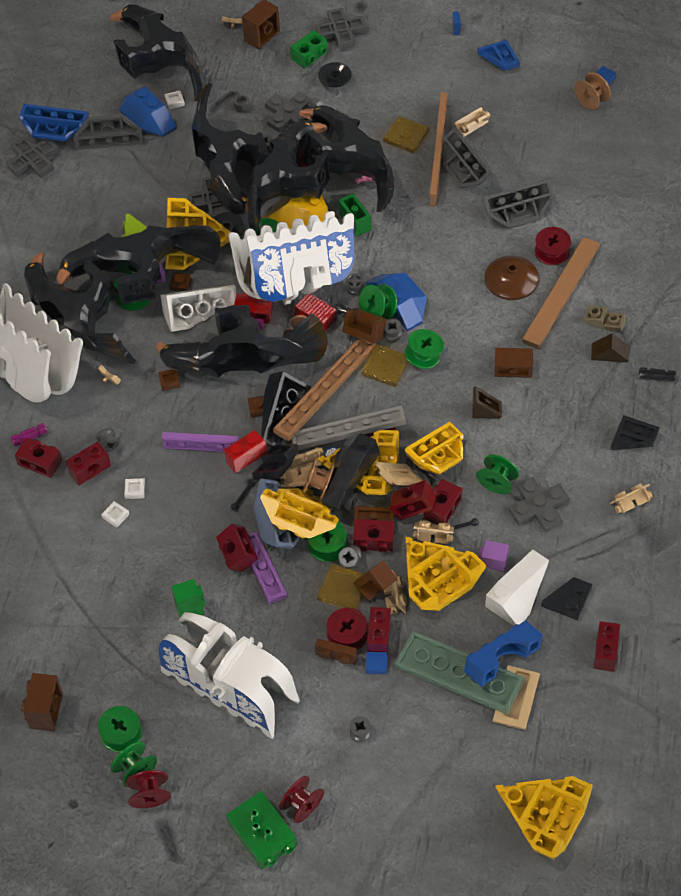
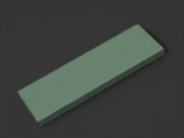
(446, 667)

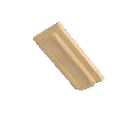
(398, 474)
(521, 708)

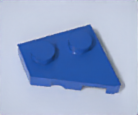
(500, 55)

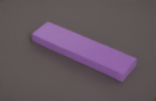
(197, 441)
(266, 573)

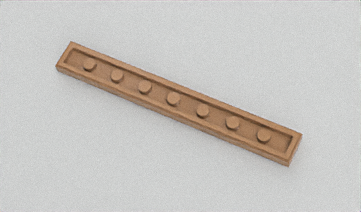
(438, 149)
(561, 293)
(323, 389)

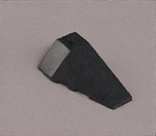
(279, 398)
(350, 466)

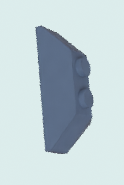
(269, 532)

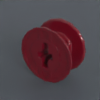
(552, 246)
(340, 624)
(148, 789)
(301, 799)

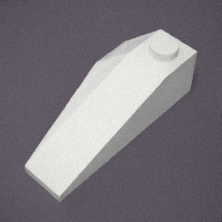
(517, 590)

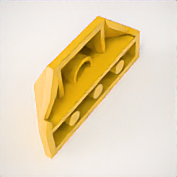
(438, 449)

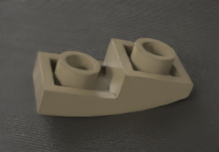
(606, 320)

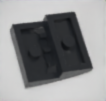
(276, 461)

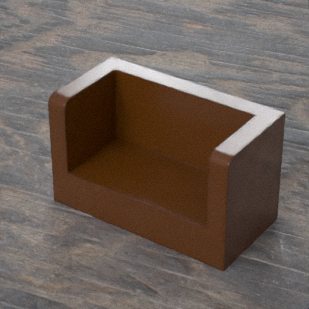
(364, 325)
(513, 362)
(375, 580)

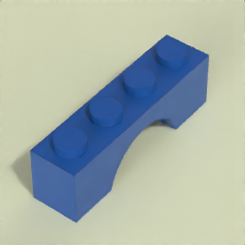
(520, 640)

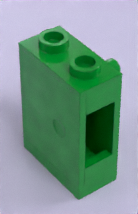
(261, 830)

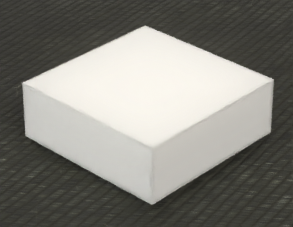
(174, 100)
(134, 488)
(115, 514)

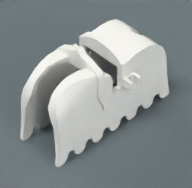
(33, 352)

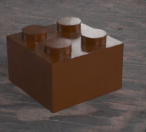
(261, 24)
(42, 701)

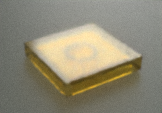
(406, 134)
(385, 365)
(339, 587)

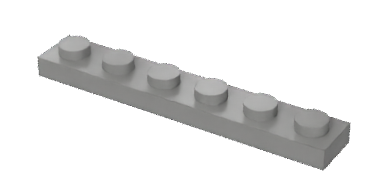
(349, 427)

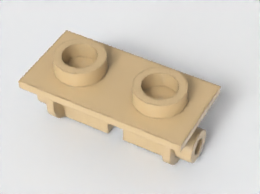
(472, 121)
(307, 459)
(291, 479)
(638, 494)
(426, 529)
(397, 600)

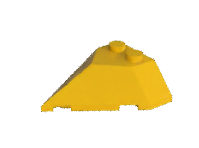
(302, 208)
(182, 214)
(372, 481)
(298, 512)
(439, 573)
(547, 811)

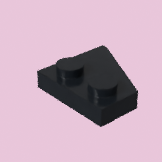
(634, 434)
(569, 598)

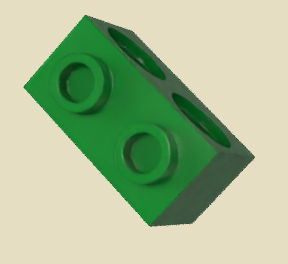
(308, 49)

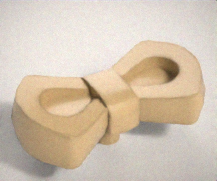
(231, 20)
(113, 378)

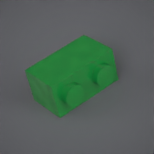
(362, 218)
(188, 597)

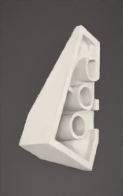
(190, 307)

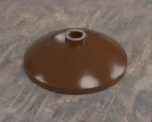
(511, 277)

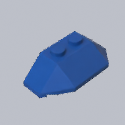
(147, 112)
(51, 122)
(410, 298)

